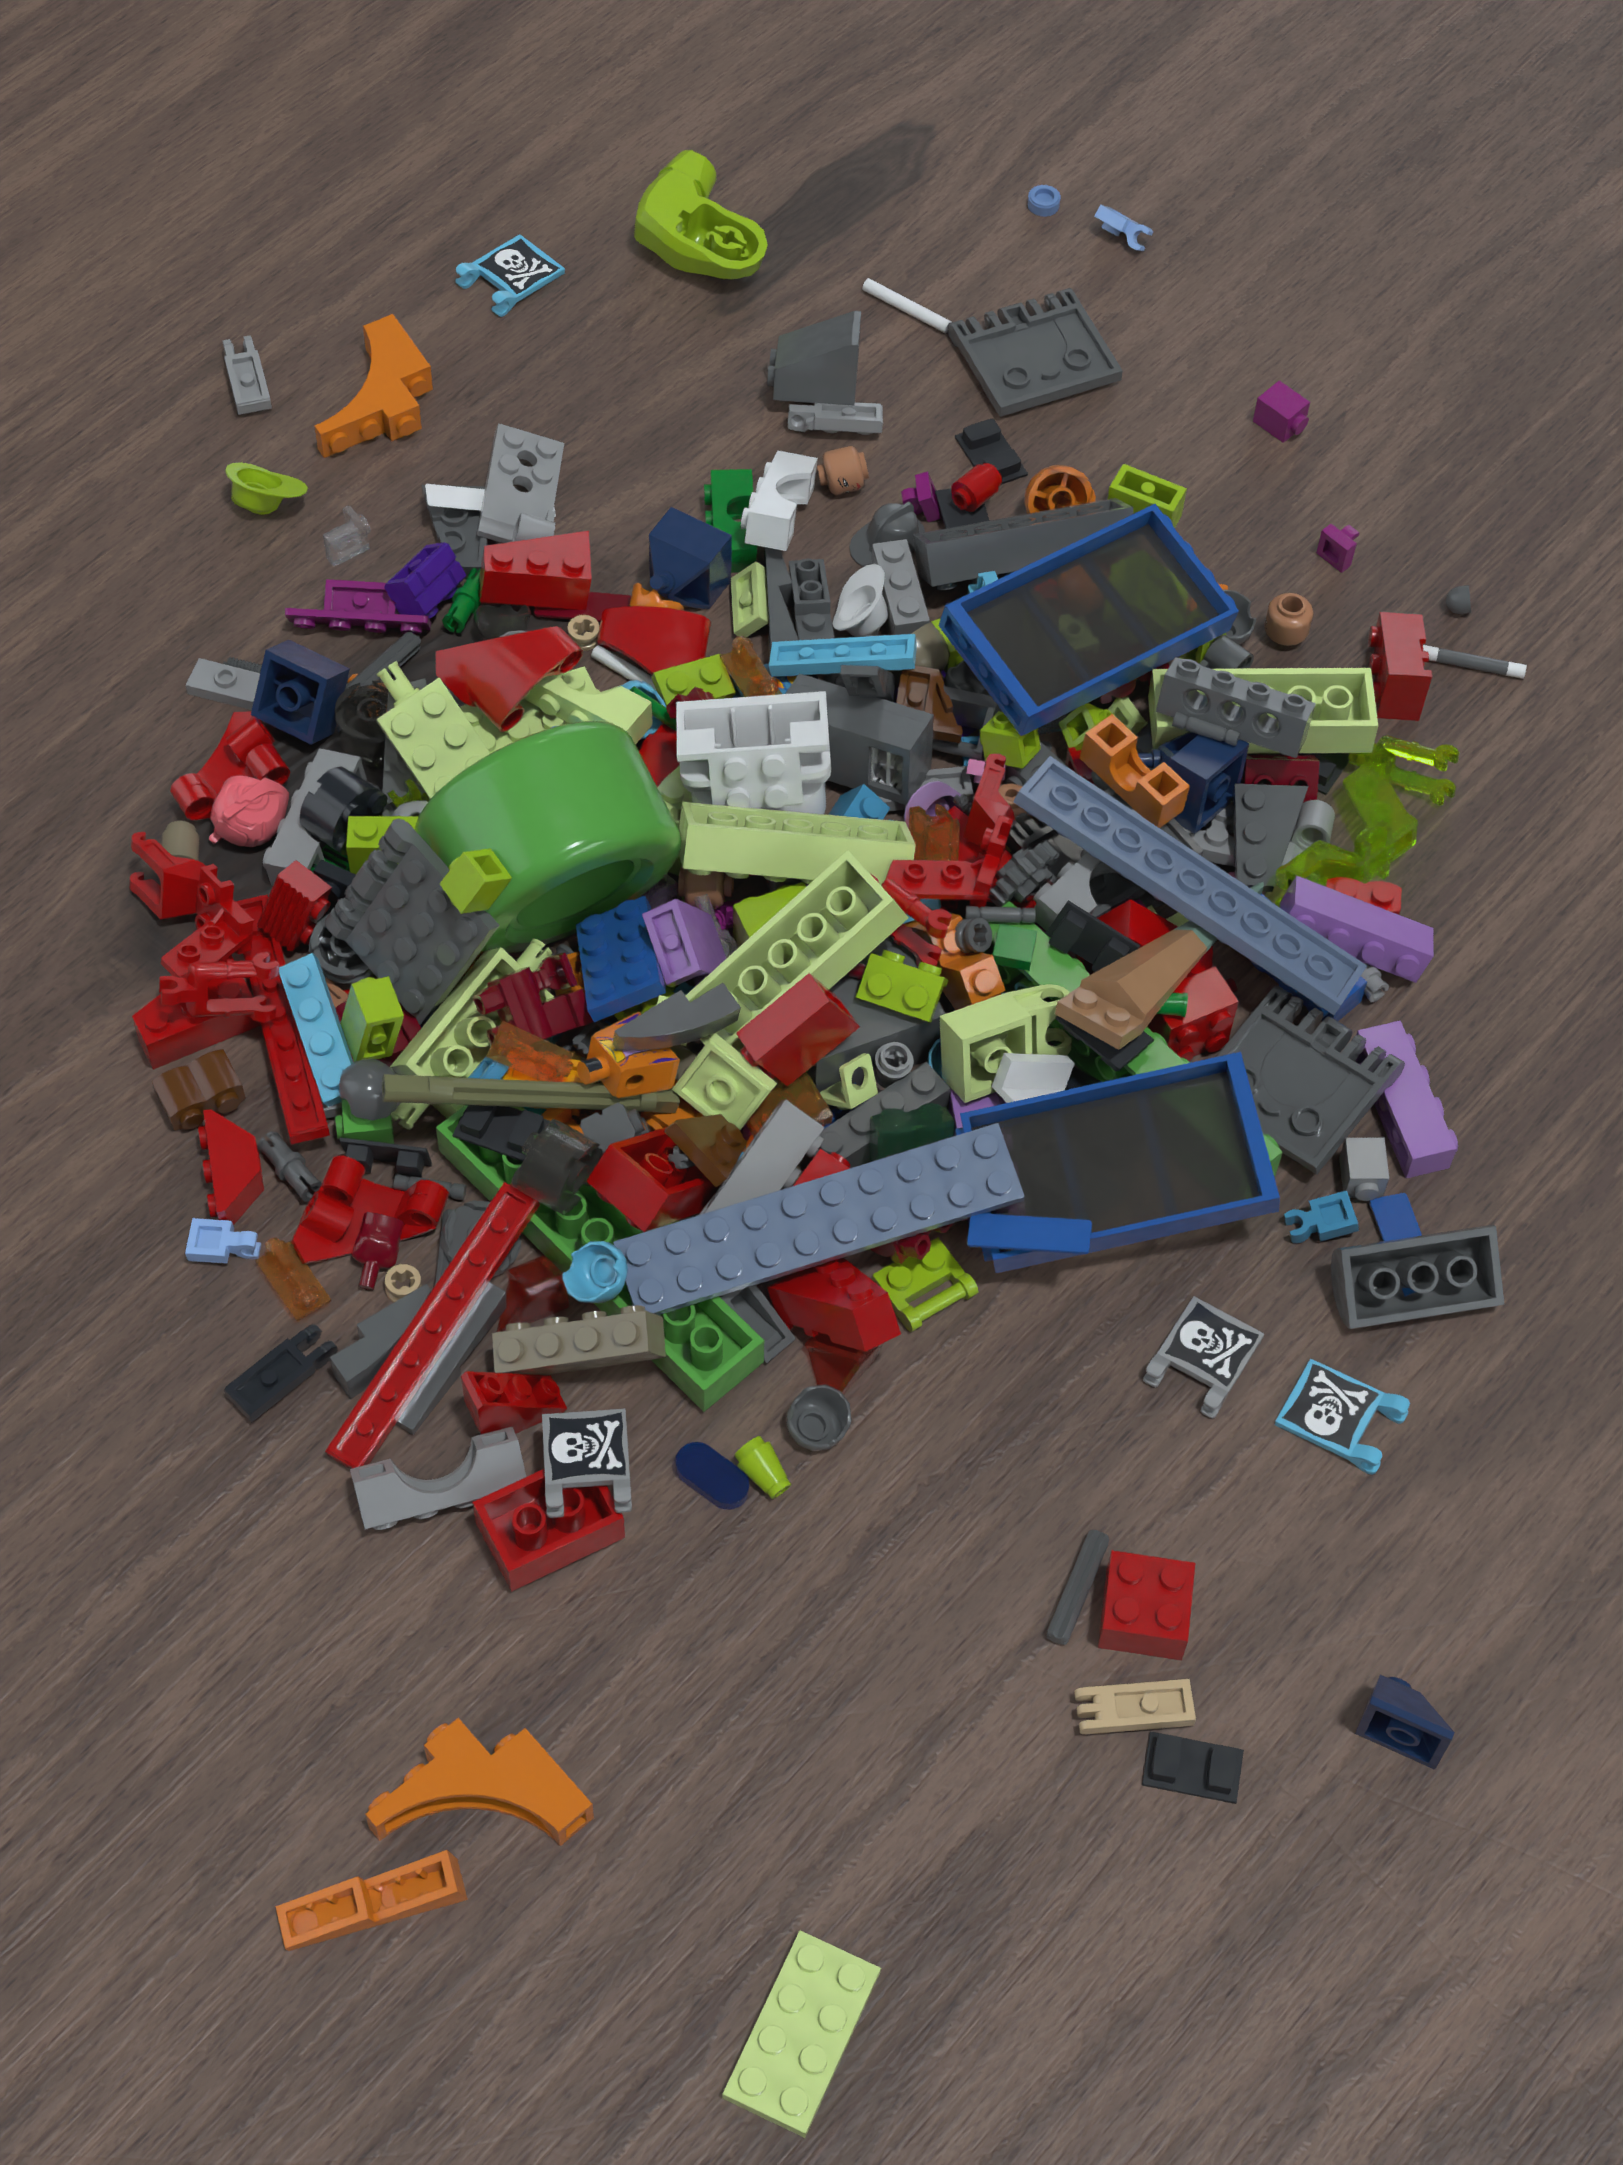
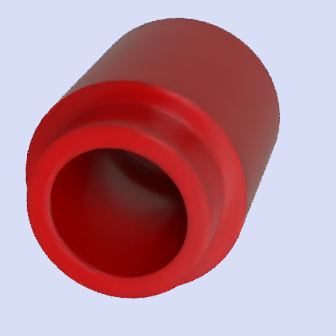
(976, 487)

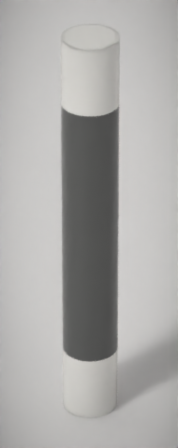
(1475, 662)

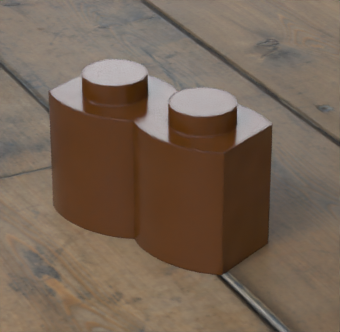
(197, 1087)

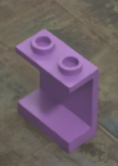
(684, 942)

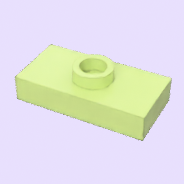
(749, 600)

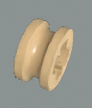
(578, 625)
(401, 1273)

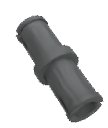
(289, 1165)

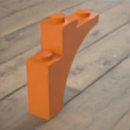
(387, 396)
(969, 975)
(464, 1775)

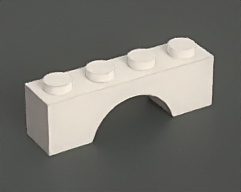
(773, 507)

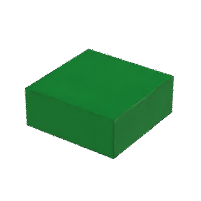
(1014, 947)

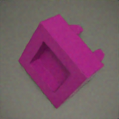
(923, 497)
(1337, 546)

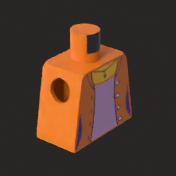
(627, 1071)

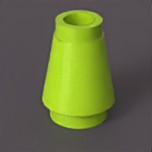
(763, 1467)

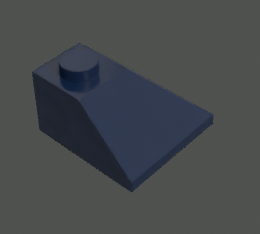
(1404, 1722)

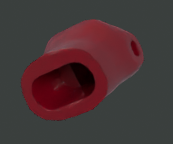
(376, 1246)

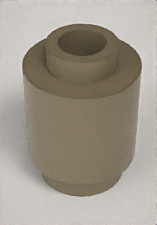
(181, 840)

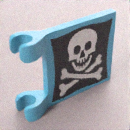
(515, 269)
(1336, 1411)

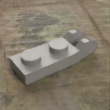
(246, 377)

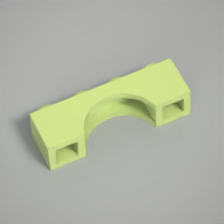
(616, 706)

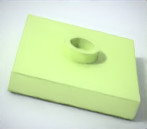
(724, 1083)

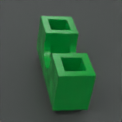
(728, 497)

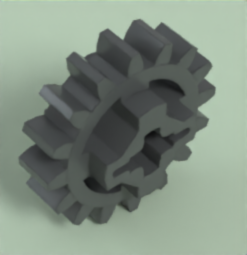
(1024, 874)

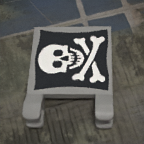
(1208, 1348)
(586, 1452)

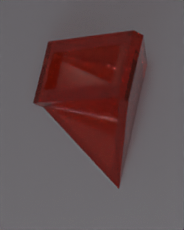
(533, 1292)
(838, 1364)

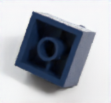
(689, 560)
(299, 691)
(1207, 767)

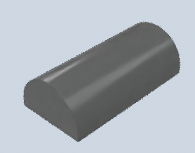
(1444, 1269)

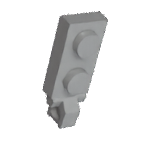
(832, 418)

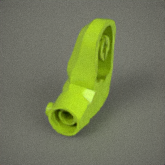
(692, 230)

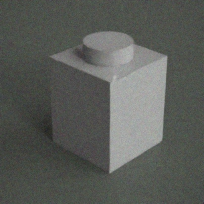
(1364, 1168)

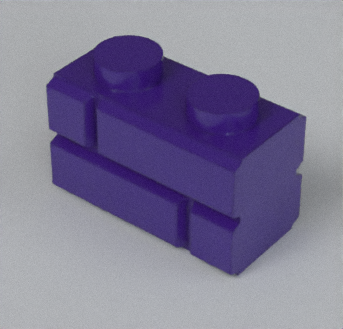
(426, 581)

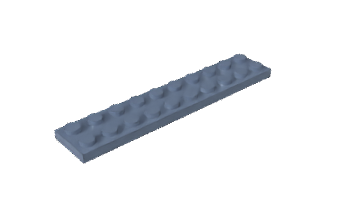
(1190, 884)
(820, 1221)

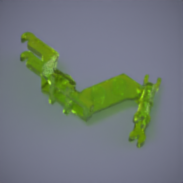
(1388, 825)

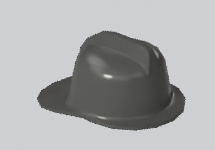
(888, 524)

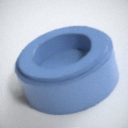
(1044, 200)

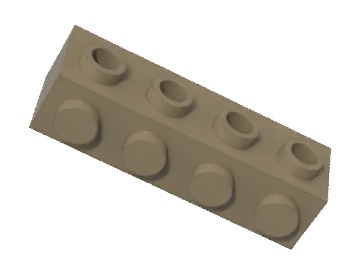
(579, 1344)

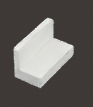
(1031, 1075)

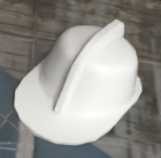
(861, 603)

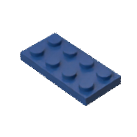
(618, 959)

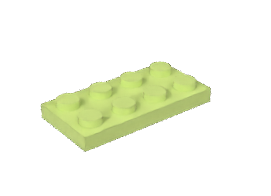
(801, 2034)

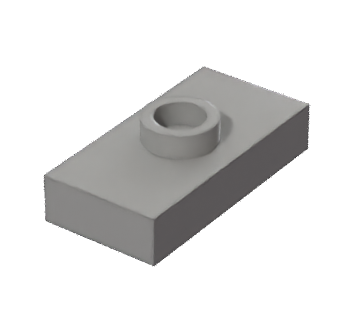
(223, 683)

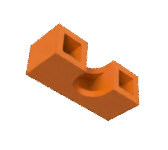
(1113, 756)

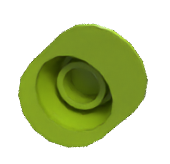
(261, 489)

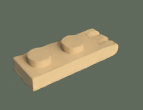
(1136, 1706)

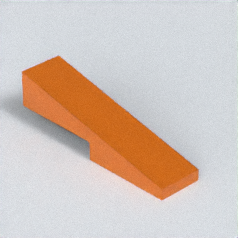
(371, 1902)

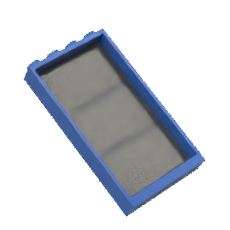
(1088, 618)
(1136, 1156)

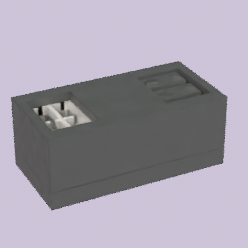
(874, 741)

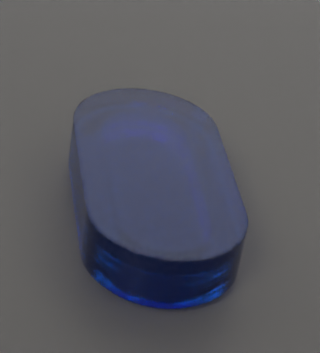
(712, 1475)

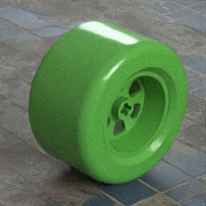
(567, 821)

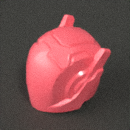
(248, 811)

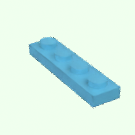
(828, 655)
(317, 1024)

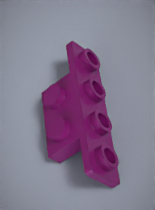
(357, 605)

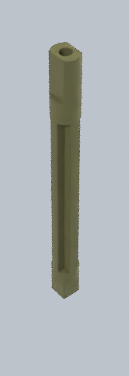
(518, 1093)

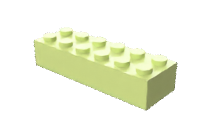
(1342, 715)
(785, 842)
(816, 933)

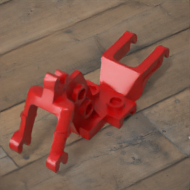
(928, 879)
(221, 931)

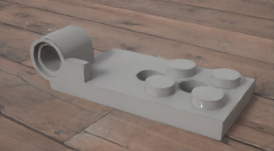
(513, 514)
(1313, 824)

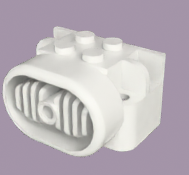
(756, 751)

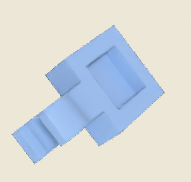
(1116, 222)
(215, 1239)

